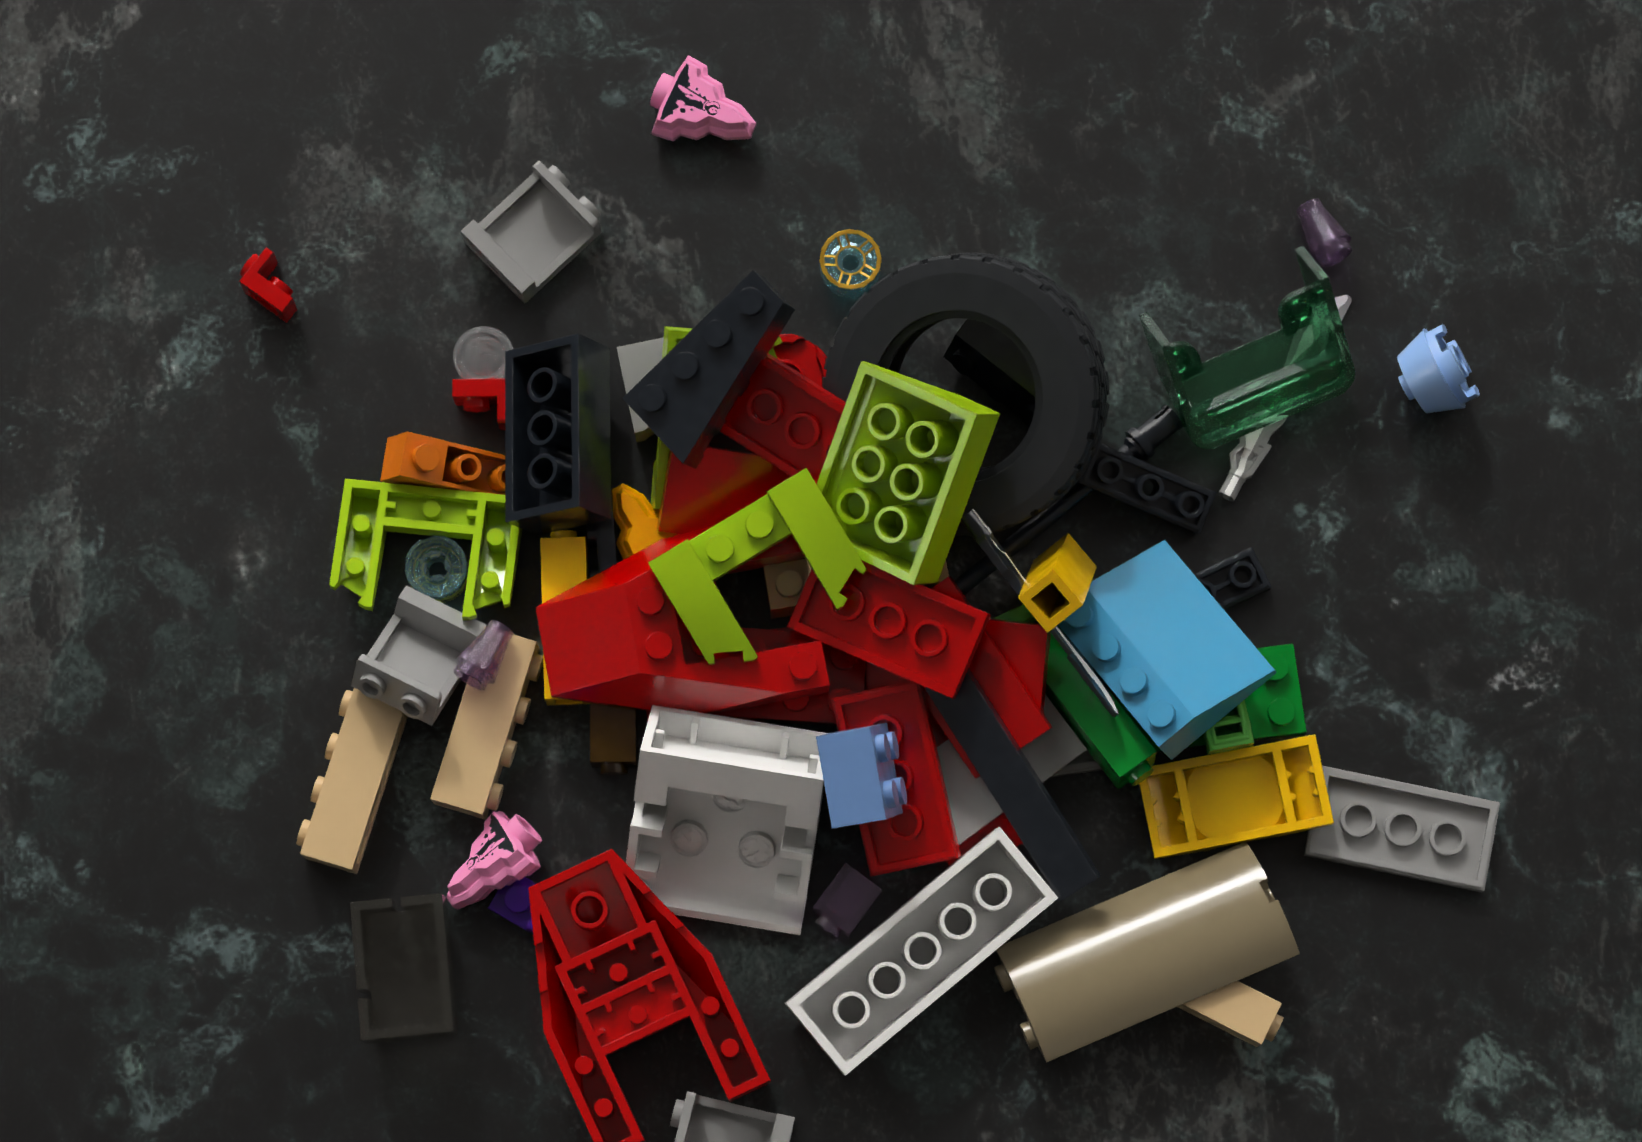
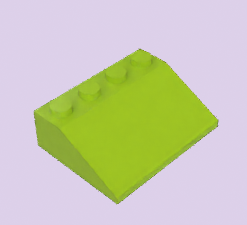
(904, 470)

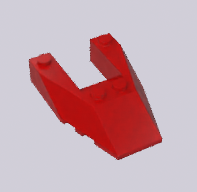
(628, 647)
(617, 972)

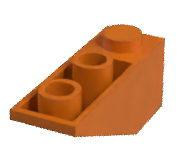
(442, 464)

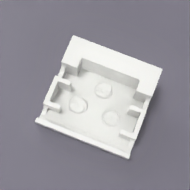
(726, 817)

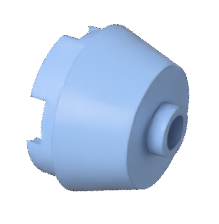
(1435, 372)

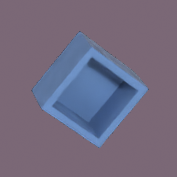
(861, 775)

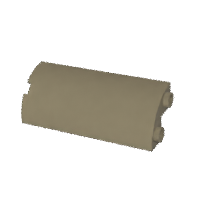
(1145, 952)

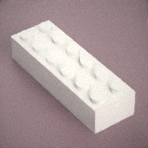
(921, 950)

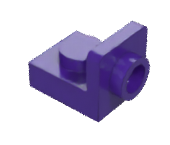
(514, 904)

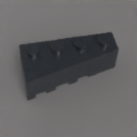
(710, 368)

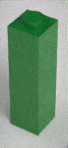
(1111, 741)

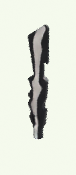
(1006, 566)

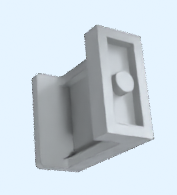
(534, 231)
(416, 656)
(720, 1121)

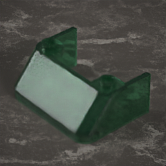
(1264, 378)

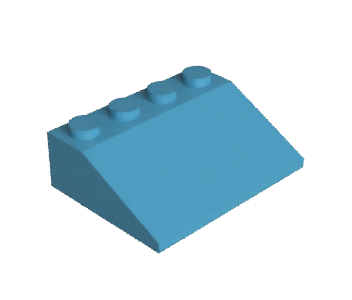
(1166, 647)

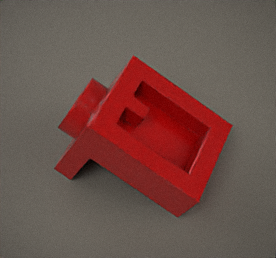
(269, 293)
(479, 394)

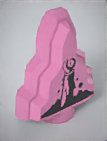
(697, 106)
(495, 860)

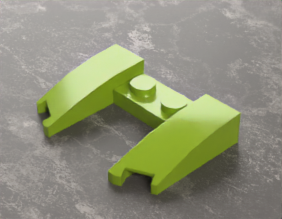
(379, 507)
(787, 509)

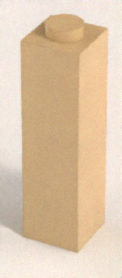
(1239, 1012)

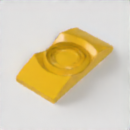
(1236, 797)

